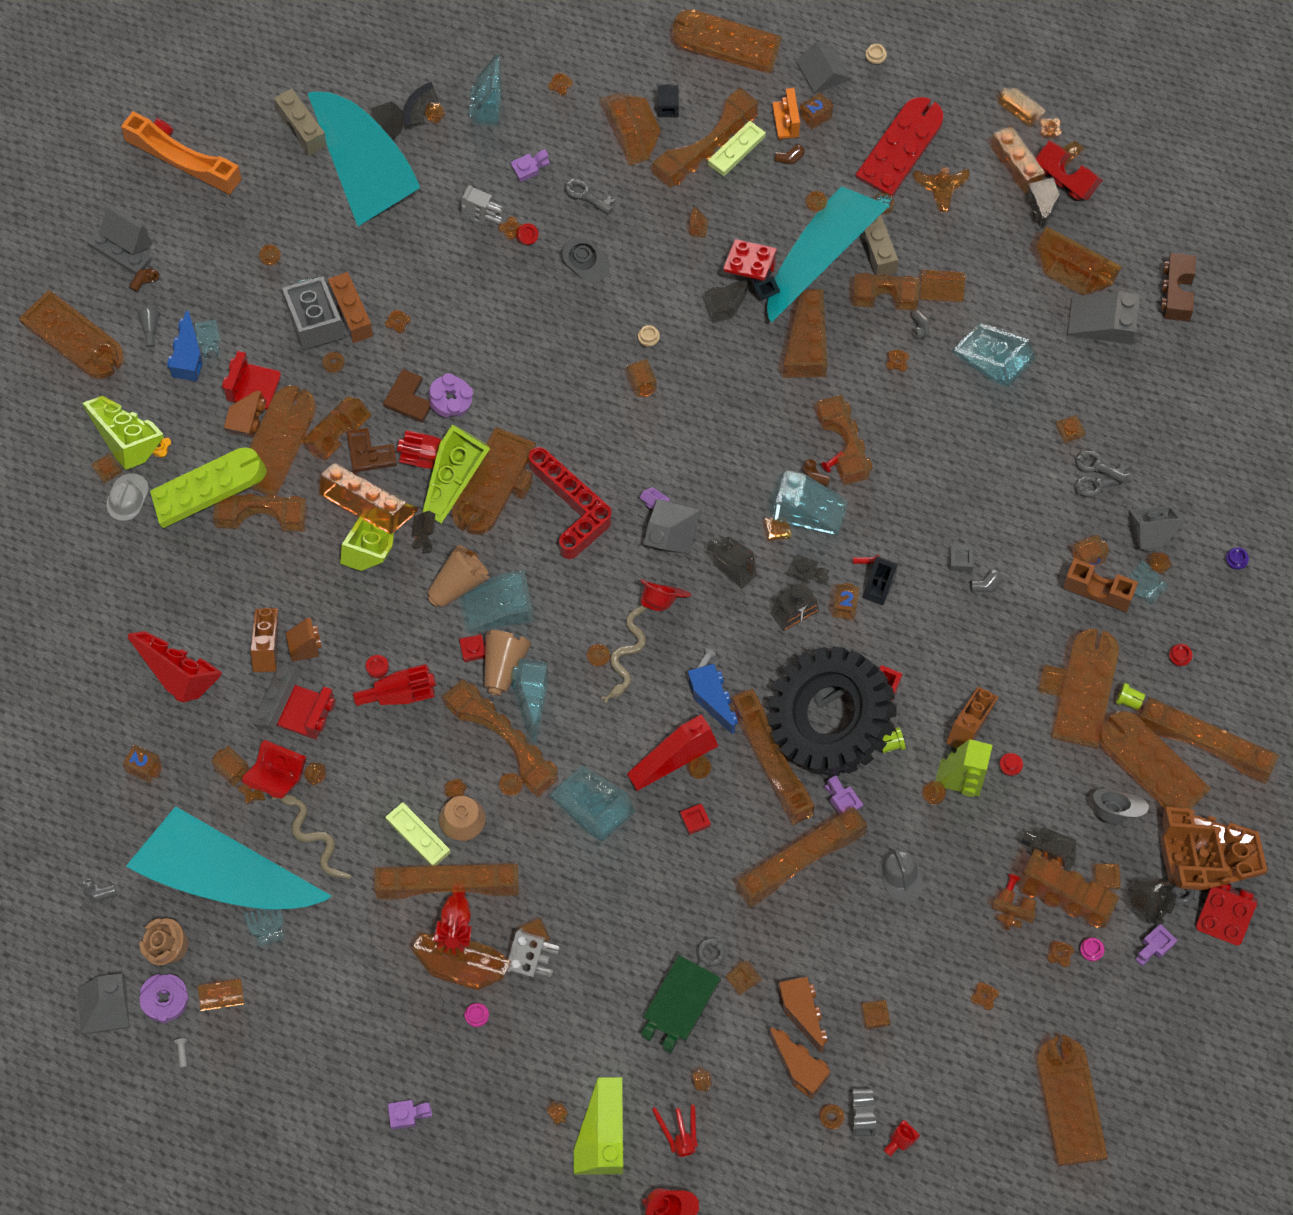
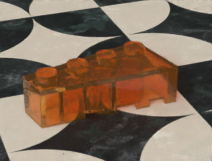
(807, 344)
(1067, 890)

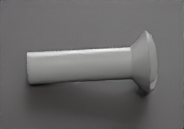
(709, 653)
(181, 1051)

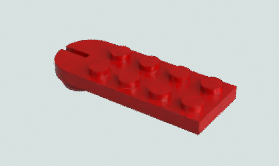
(901, 145)

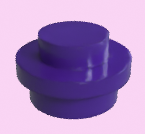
(1237, 558)

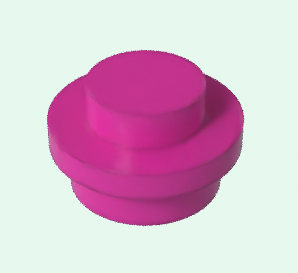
(1092, 949)
(476, 1015)

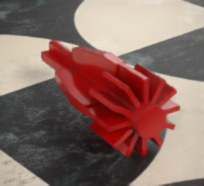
(418, 449)
(400, 688)
(454, 928)

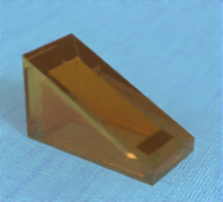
(1074, 149)

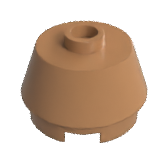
(462, 818)
(164, 942)

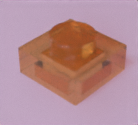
(1070, 429)
(106, 468)
(523, 483)
(776, 530)
(1108, 876)
(537, 928)
(876, 1014)

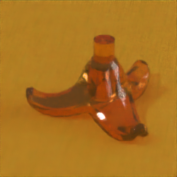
(942, 185)

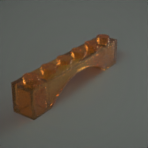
(677, 163)
(469, 706)
(1243, 755)
(785, 783)
(775, 872)
(412, 881)

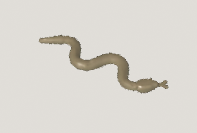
(619, 689)
(291, 801)

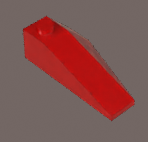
(175, 671)

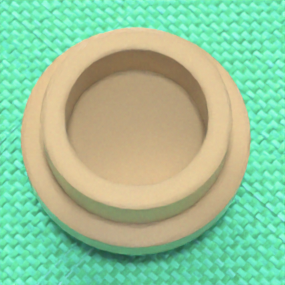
(876, 54)
(648, 336)

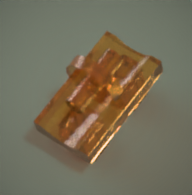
(1004, 905)
(220, 994)

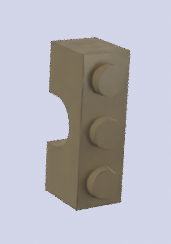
(295, 113)
(882, 253)

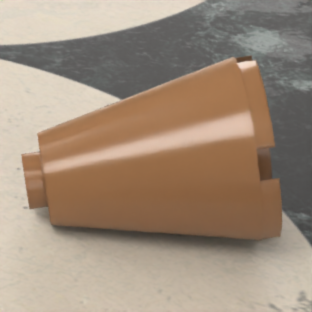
(457, 577)
(501, 656)

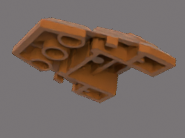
(1208, 853)

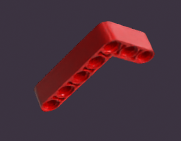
(574, 499)

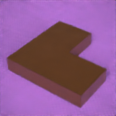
(403, 398)
(366, 457)

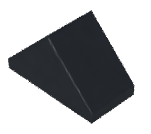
(880, 580)

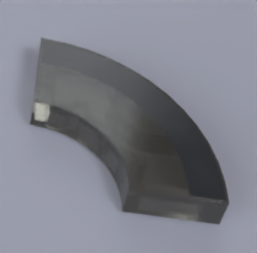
(416, 105)

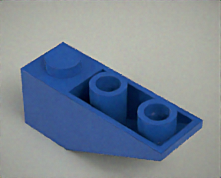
(186, 358)
(709, 694)

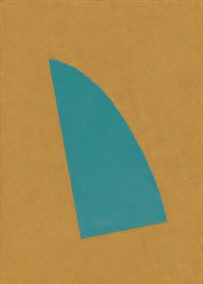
(364, 156)
(821, 243)
(216, 867)

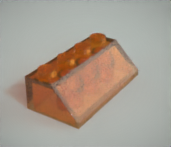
(365, 498)

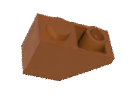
(244, 415)
(303, 641)

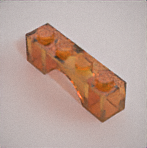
(835, 417)
(288, 511)

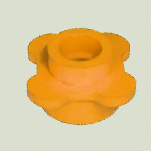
(163, 449)

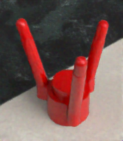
(684, 1143)

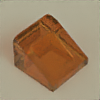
(698, 224)
(1052, 680)
(743, 977)

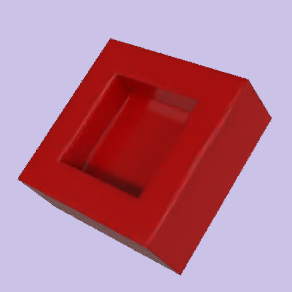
(472, 648)
(695, 819)

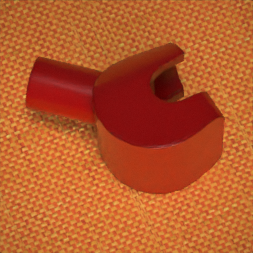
(902, 1138)

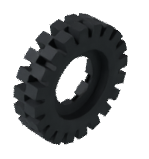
(863, 735)

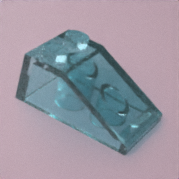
(487, 94)
(996, 353)
(808, 504)
(497, 603)
(531, 686)
(593, 802)

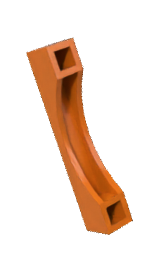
(210, 169)

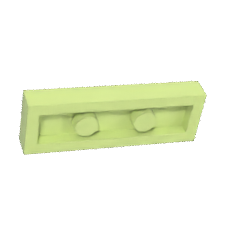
(736, 148)
(418, 835)

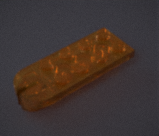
(726, 40)
(73, 336)
(281, 435)
(492, 482)
(1086, 689)
(1151, 761)
(1071, 1103)

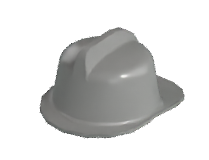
(127, 496)

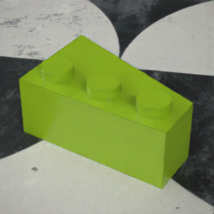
(965, 768)

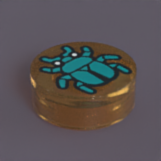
(886, 199)

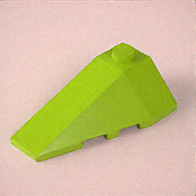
(124, 433)
(453, 468)
(365, 546)
(601, 1134)

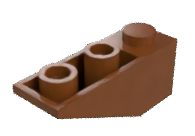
(265, 640)
(972, 718)
(799, 1007)
(802, 1069)

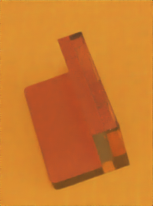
(1020, 106)
(942, 285)

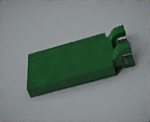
(679, 1002)

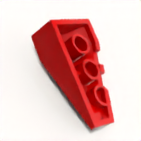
(678, 749)

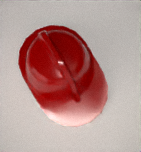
(659, 596)
(671, 1202)

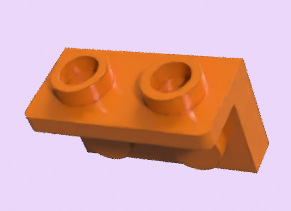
(787, 116)

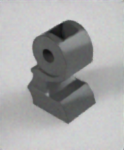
(864, 1109)

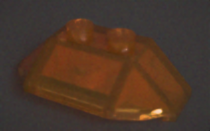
(632, 125)
(1075, 263)
(473, 968)

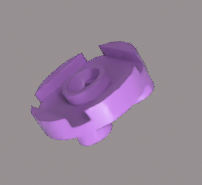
(455, 386)
(150, 999)

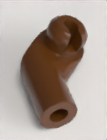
(791, 156)
(143, 276)
(810, 470)

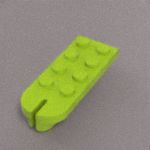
(207, 485)

